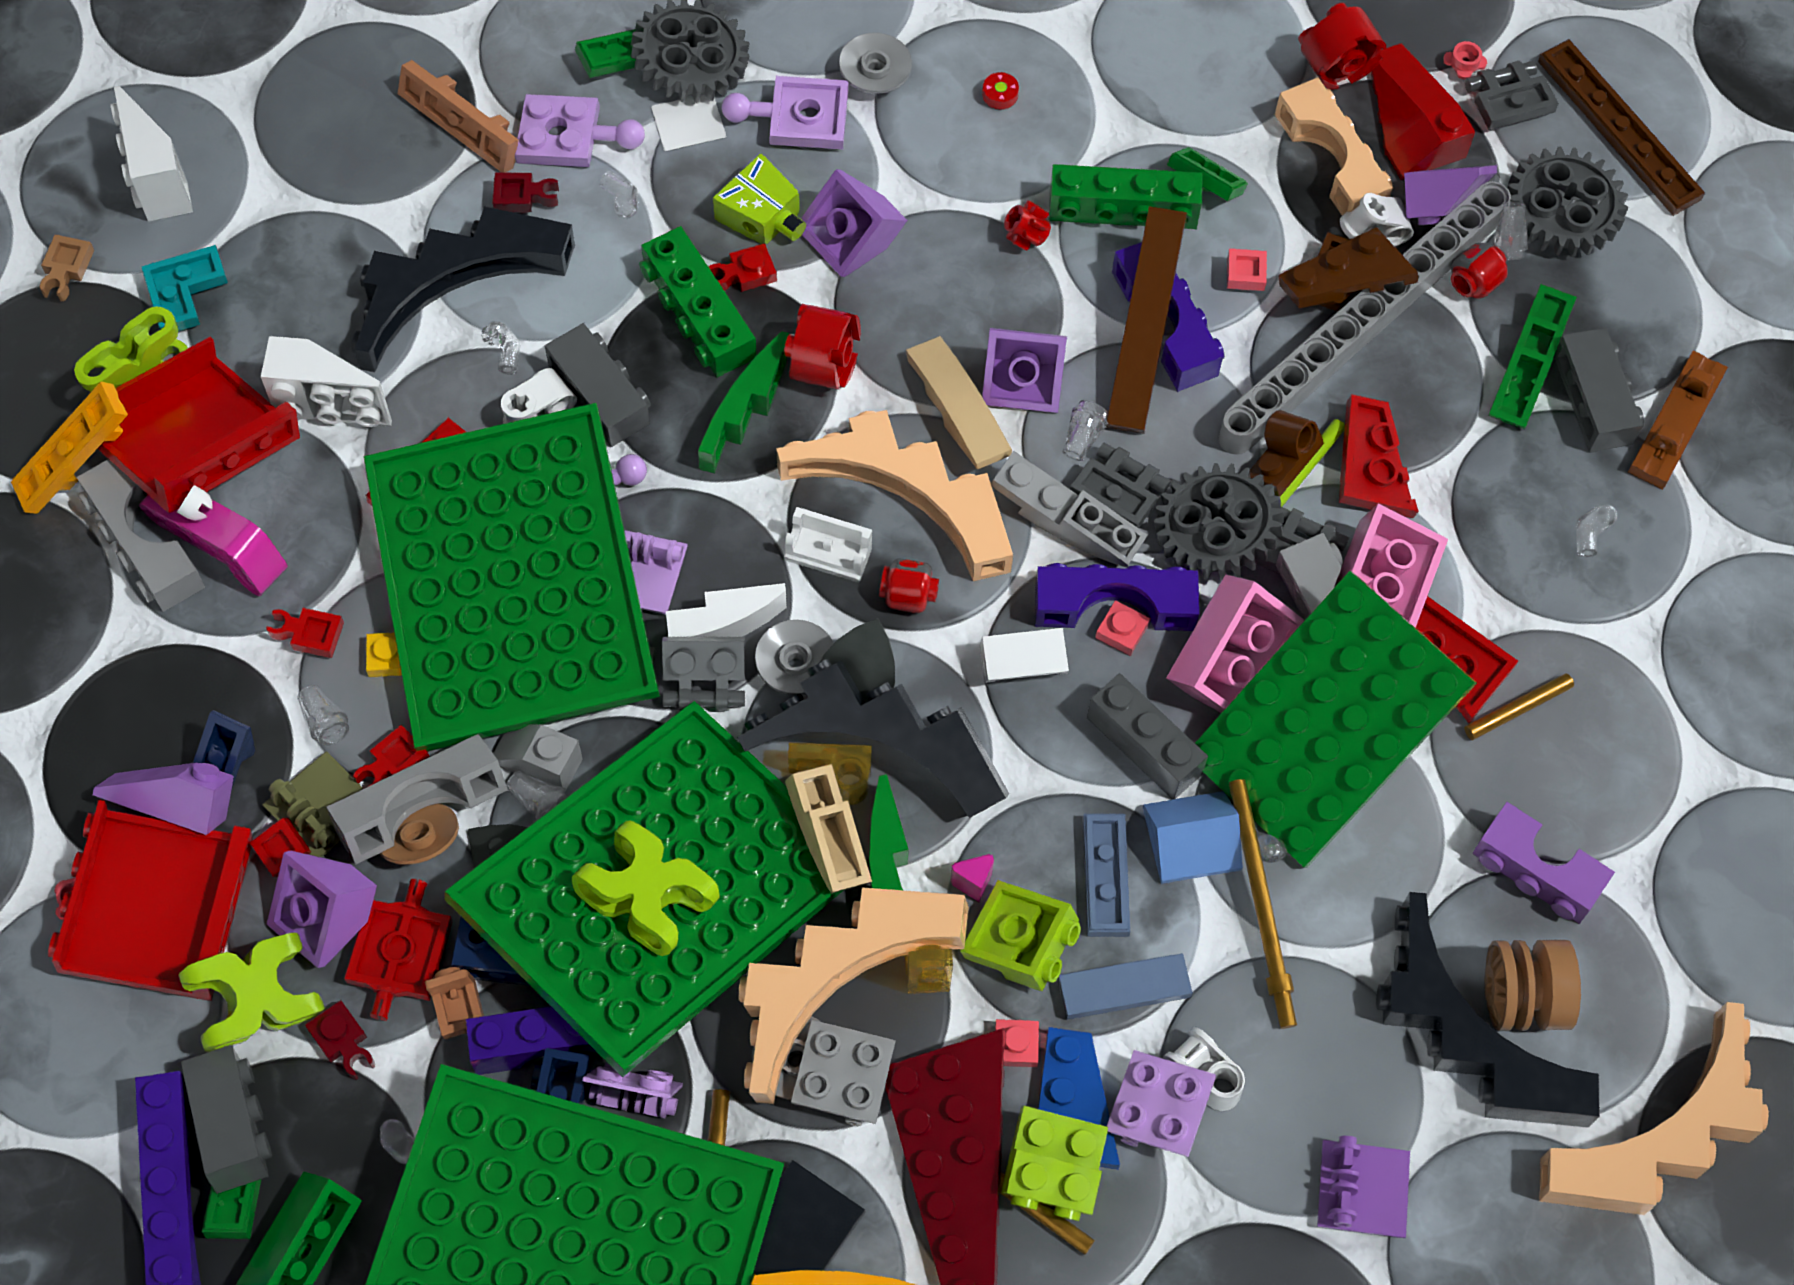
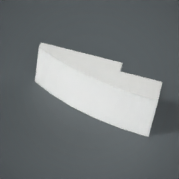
(729, 612)

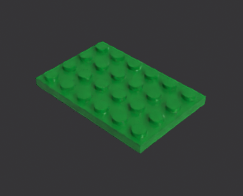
(1332, 717)

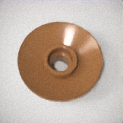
(423, 835)

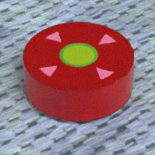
(1000, 90)

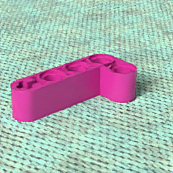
(228, 539)

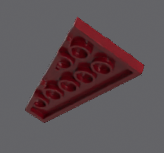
(952, 1143)

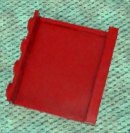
(194, 426)
(148, 901)

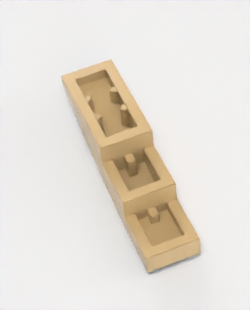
(959, 402)

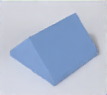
(1194, 836)

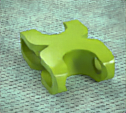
(133, 353)
(645, 888)
(251, 991)

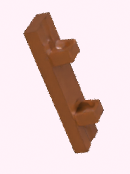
(1677, 420)

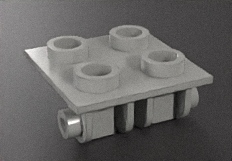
(843, 1072)

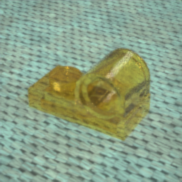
(844, 760)
(929, 969)

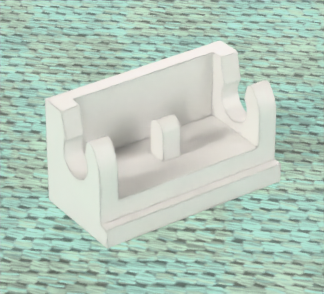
(828, 545)
(1023, 654)

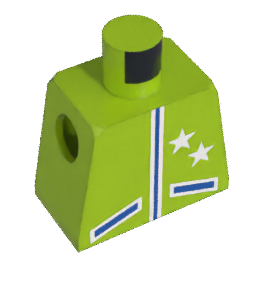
(760, 203)

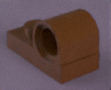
(1290, 445)

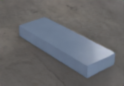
(1106, 875)
(1125, 986)

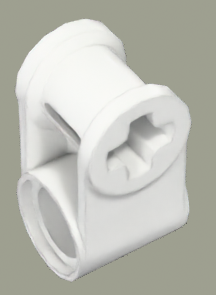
(1380, 212)
(537, 397)
(1203, 1054)

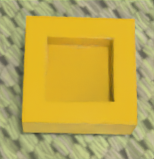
(382, 655)

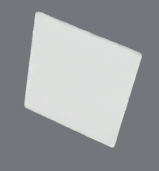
(688, 122)

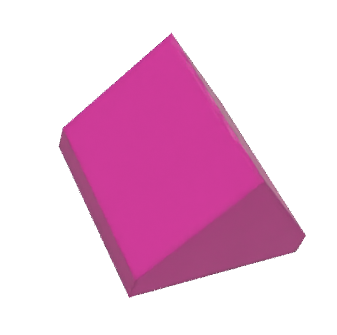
(972, 875)

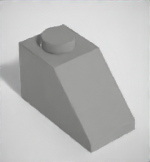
(1310, 571)
(540, 754)

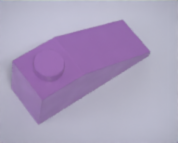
(181, 794)

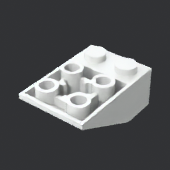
(151, 162)
(321, 384)

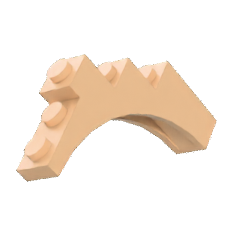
(916, 473)
(829, 957)
(1625, 1173)

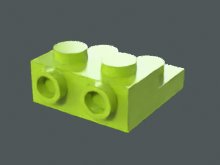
(1022, 935)
(1055, 1163)

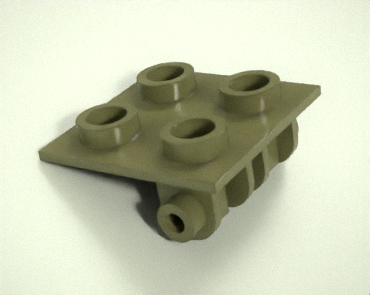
(306, 801)

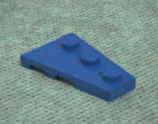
(1074, 1084)

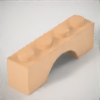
(1312, 116)

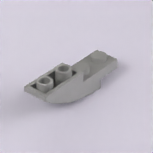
(1068, 516)

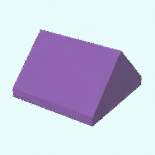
(1024, 370)

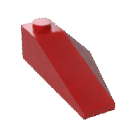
(1417, 115)

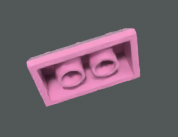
(1395, 559)
(1232, 642)

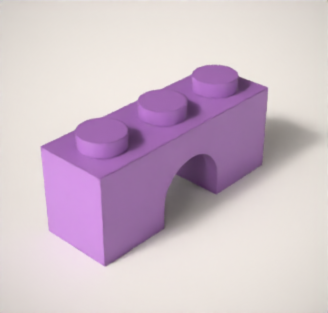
(1567, 888)

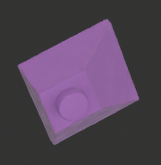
(1440, 191)
(850, 223)
(321, 903)

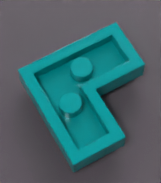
(176, 278)

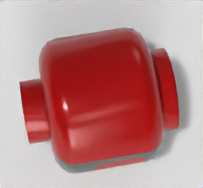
(1479, 270)
(908, 585)

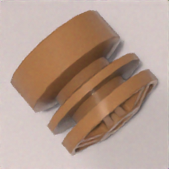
(1532, 985)

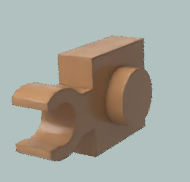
(64, 261)

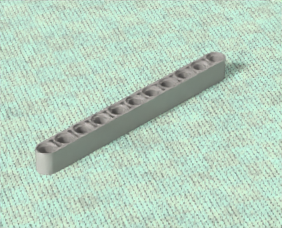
(1477, 212)

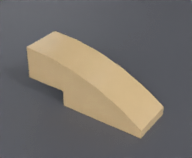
(828, 828)

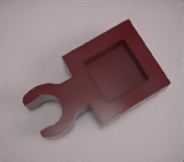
(518, 191)
(339, 1035)

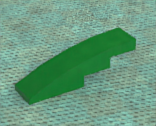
(1532, 356)
(749, 394)
(887, 839)

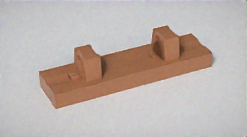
(457, 116)

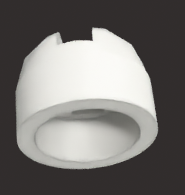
(192, 503)

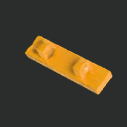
(69, 447)

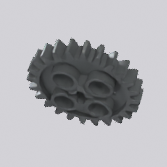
(690, 50)
(1569, 192)
(1219, 521)

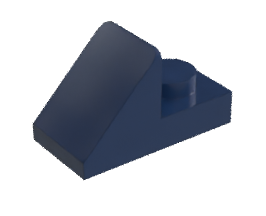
(225, 744)

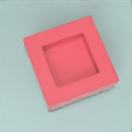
(1246, 269)
(1122, 628)
(1021, 1042)

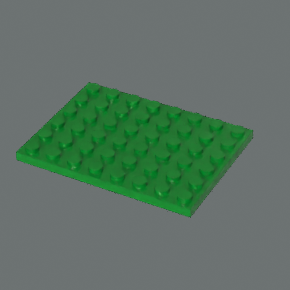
(509, 578)
(706, 806)
(567, 1195)

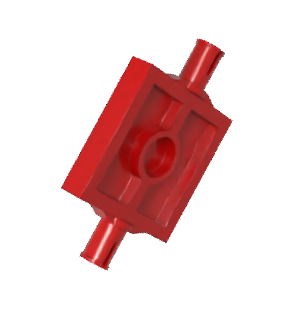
(399, 950)

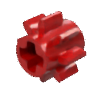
(1027, 225)

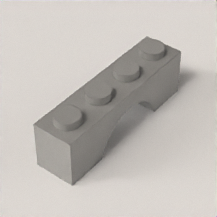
(162, 566)
(458, 775)

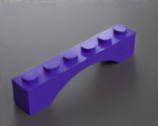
(165, 1162)

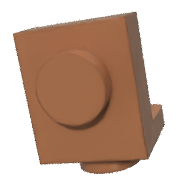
(454, 1000)

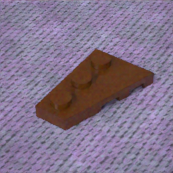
(1352, 266)

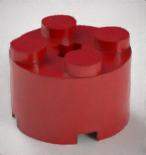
(1342, 46)
(823, 346)

